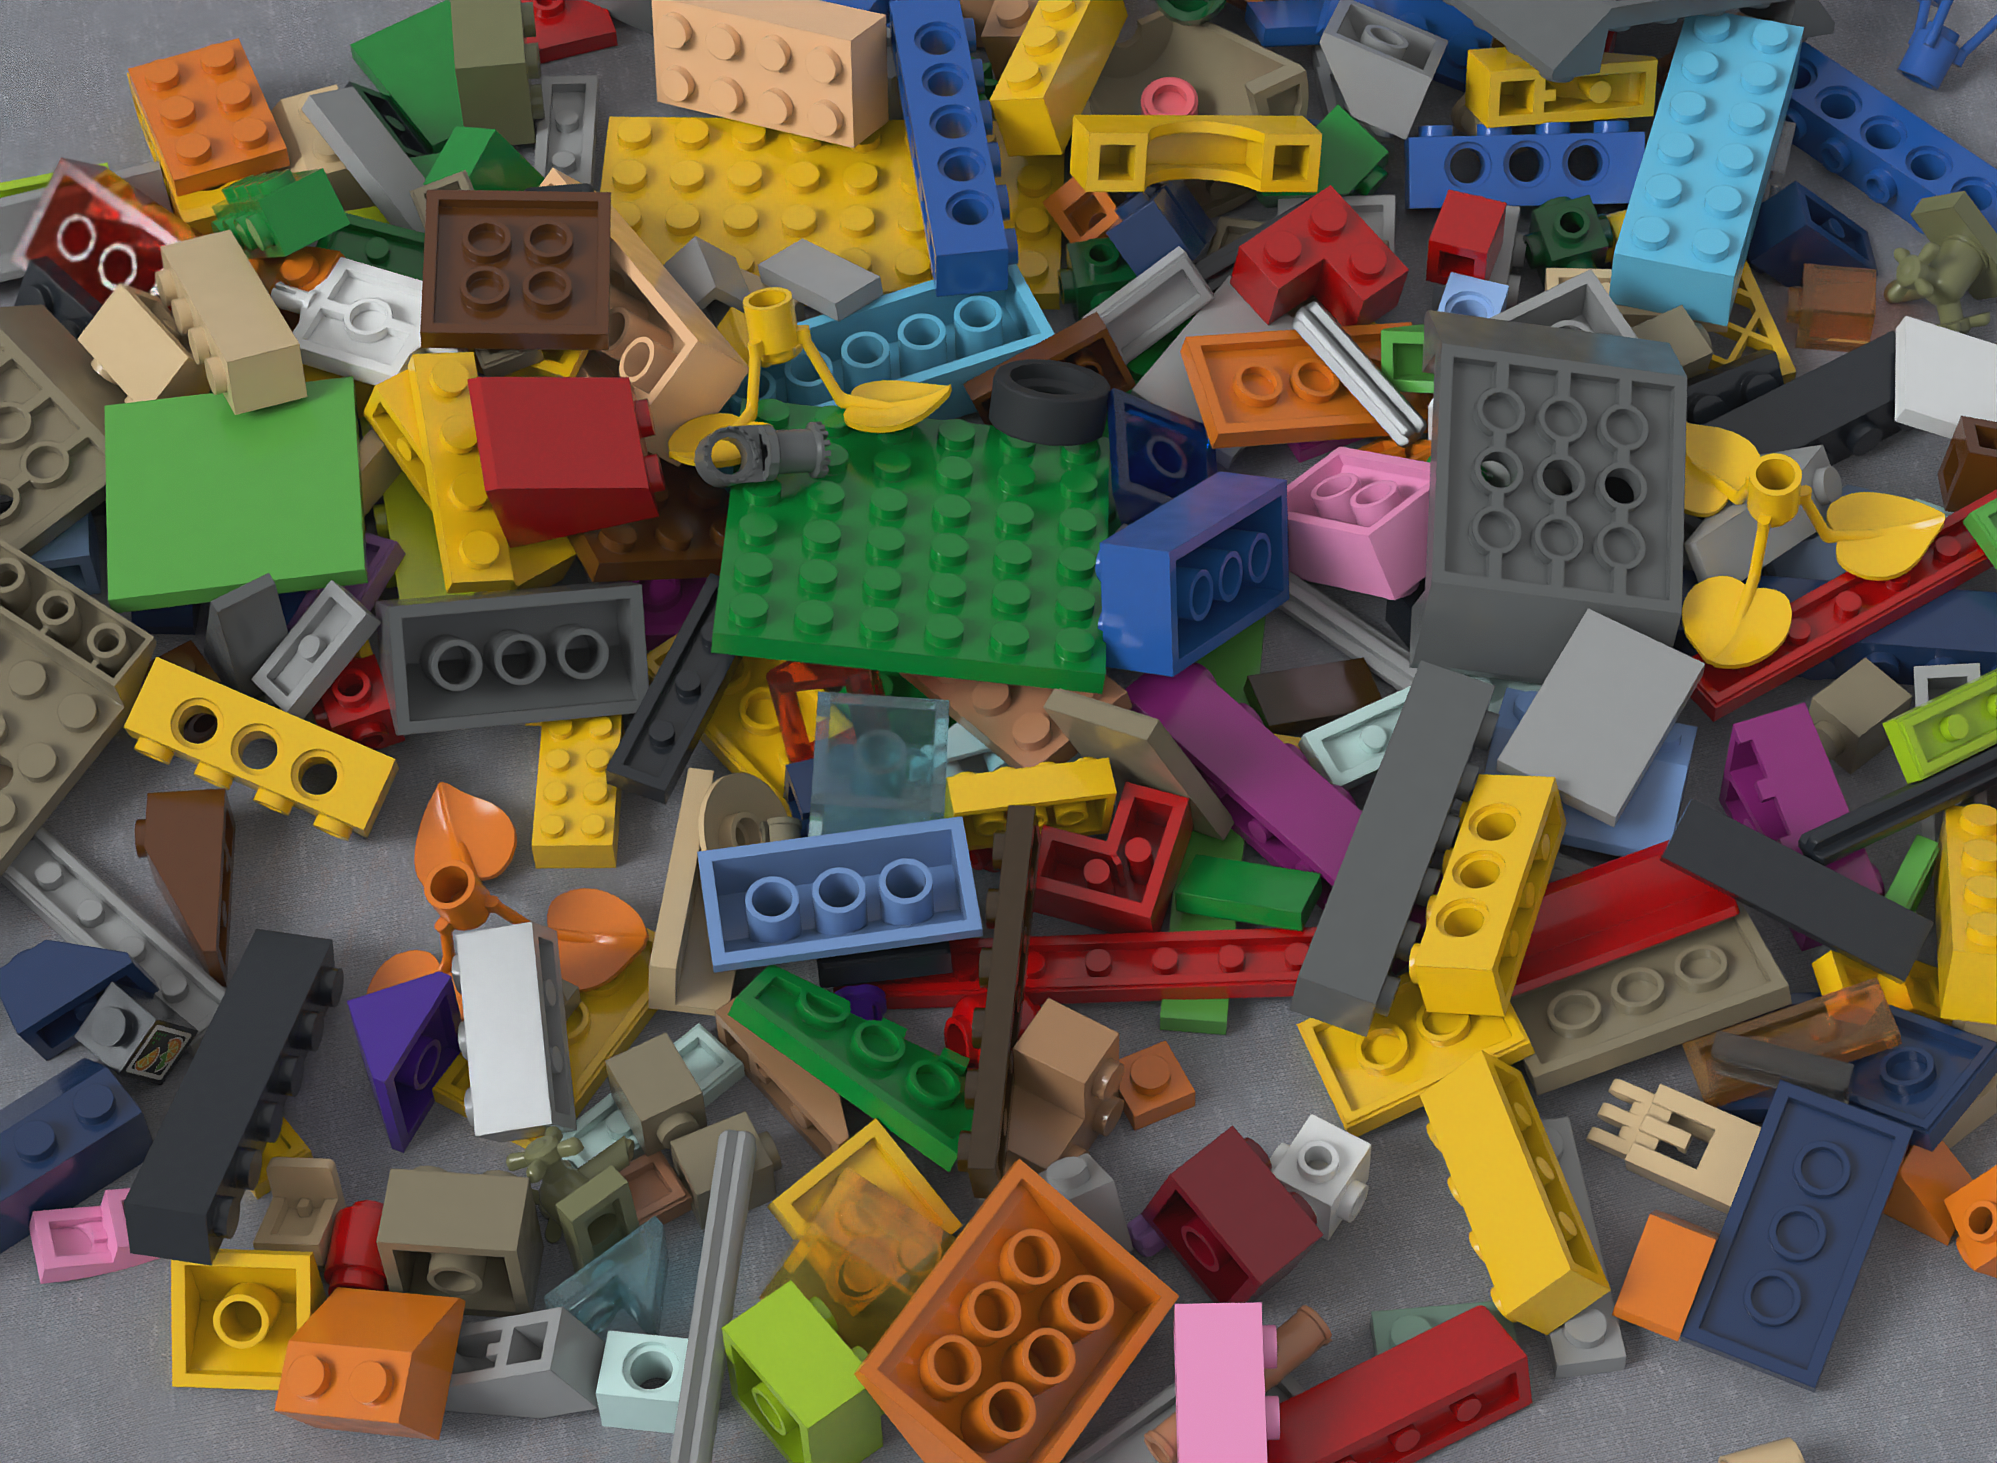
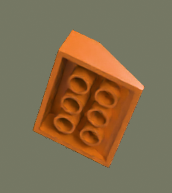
(1015, 1332)

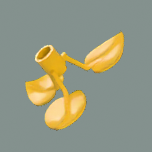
(770, 336)
(1874, 535)

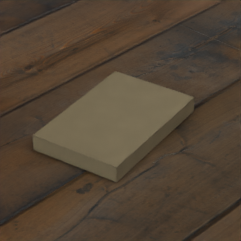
(1138, 754)

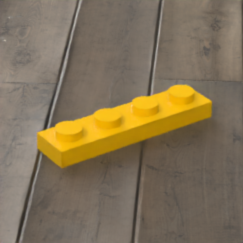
(466, 526)

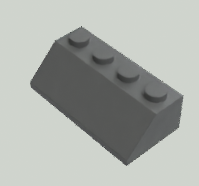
(513, 656)

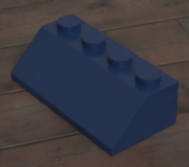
(66, 1144)

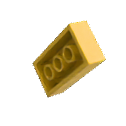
(1065, 795)
(573, 803)

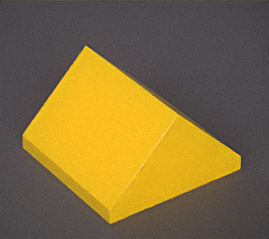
(239, 1315)

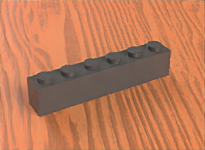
(1393, 850)

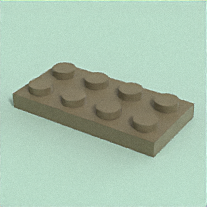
(1648, 1002)

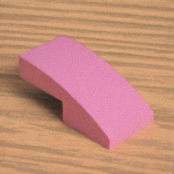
(83, 1240)

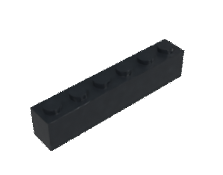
(233, 1098)

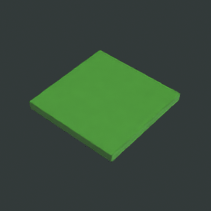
(228, 497)

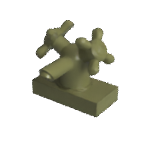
(1953, 262)
(587, 1202)

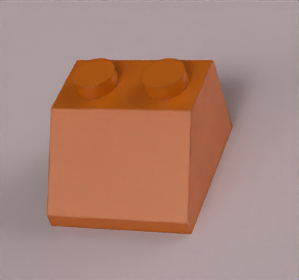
(373, 1363)

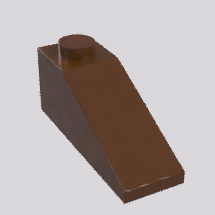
(192, 862)

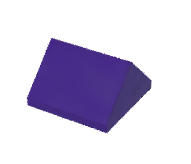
(406, 1047)

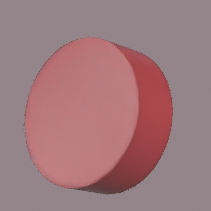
(1169, 97)

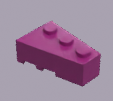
(1785, 787)

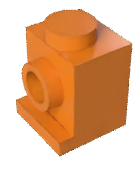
(1081, 213)

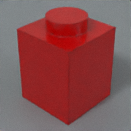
(1465, 237)

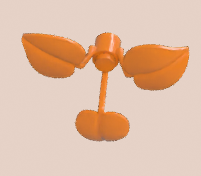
(475, 841)

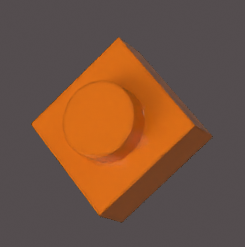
(1154, 1086)

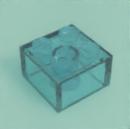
(877, 762)

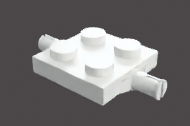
(358, 321)

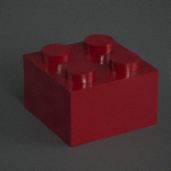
(1232, 1220)

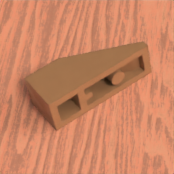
(793, 1091)

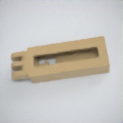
(1675, 1120)

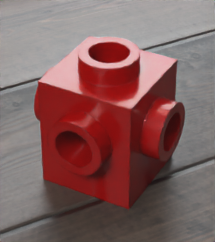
(358, 706)

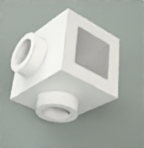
(1326, 1170)

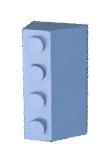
(838, 894)

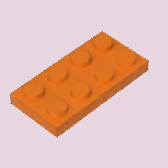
(1279, 390)

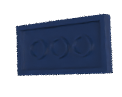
(1797, 1235)

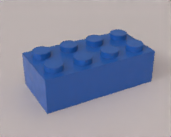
(1194, 573)

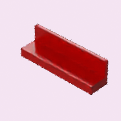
(1614, 914)
(1409, 1397)

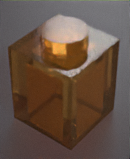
(1832, 307)

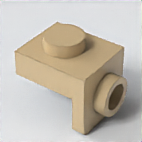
(302, 1206)

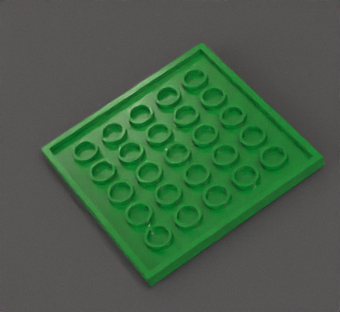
(921, 555)

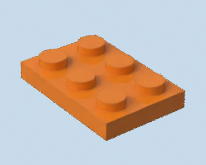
(208, 117)

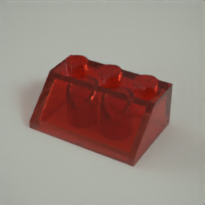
(100, 230)

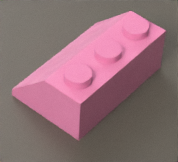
(1360, 523)

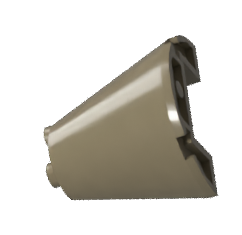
(1222, 67)

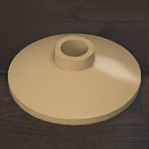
(734, 810)

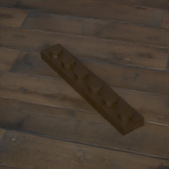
(998, 1026)

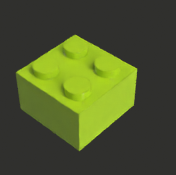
(801, 1380)

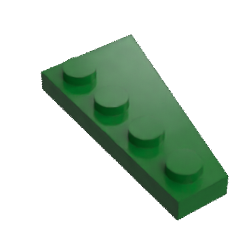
(862, 1060)

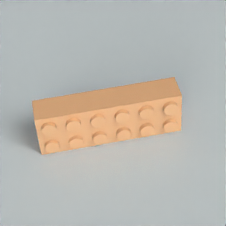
(659, 338)

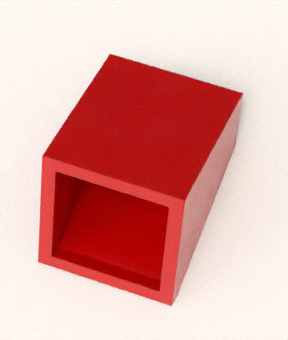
(564, 454)

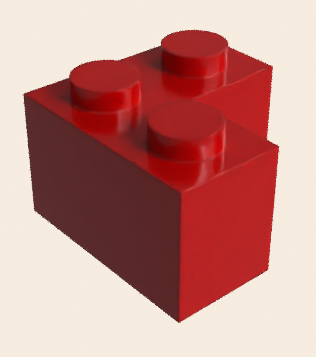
(1321, 253)
(1118, 881)

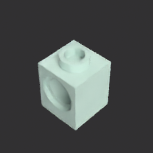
(628, 1363)

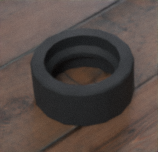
(1049, 402)

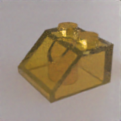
(861, 1257)

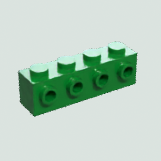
(279, 212)

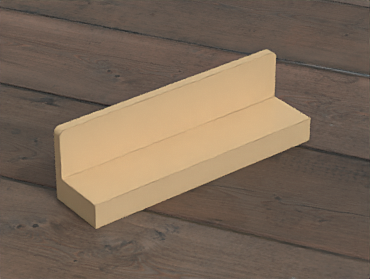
(681, 956)

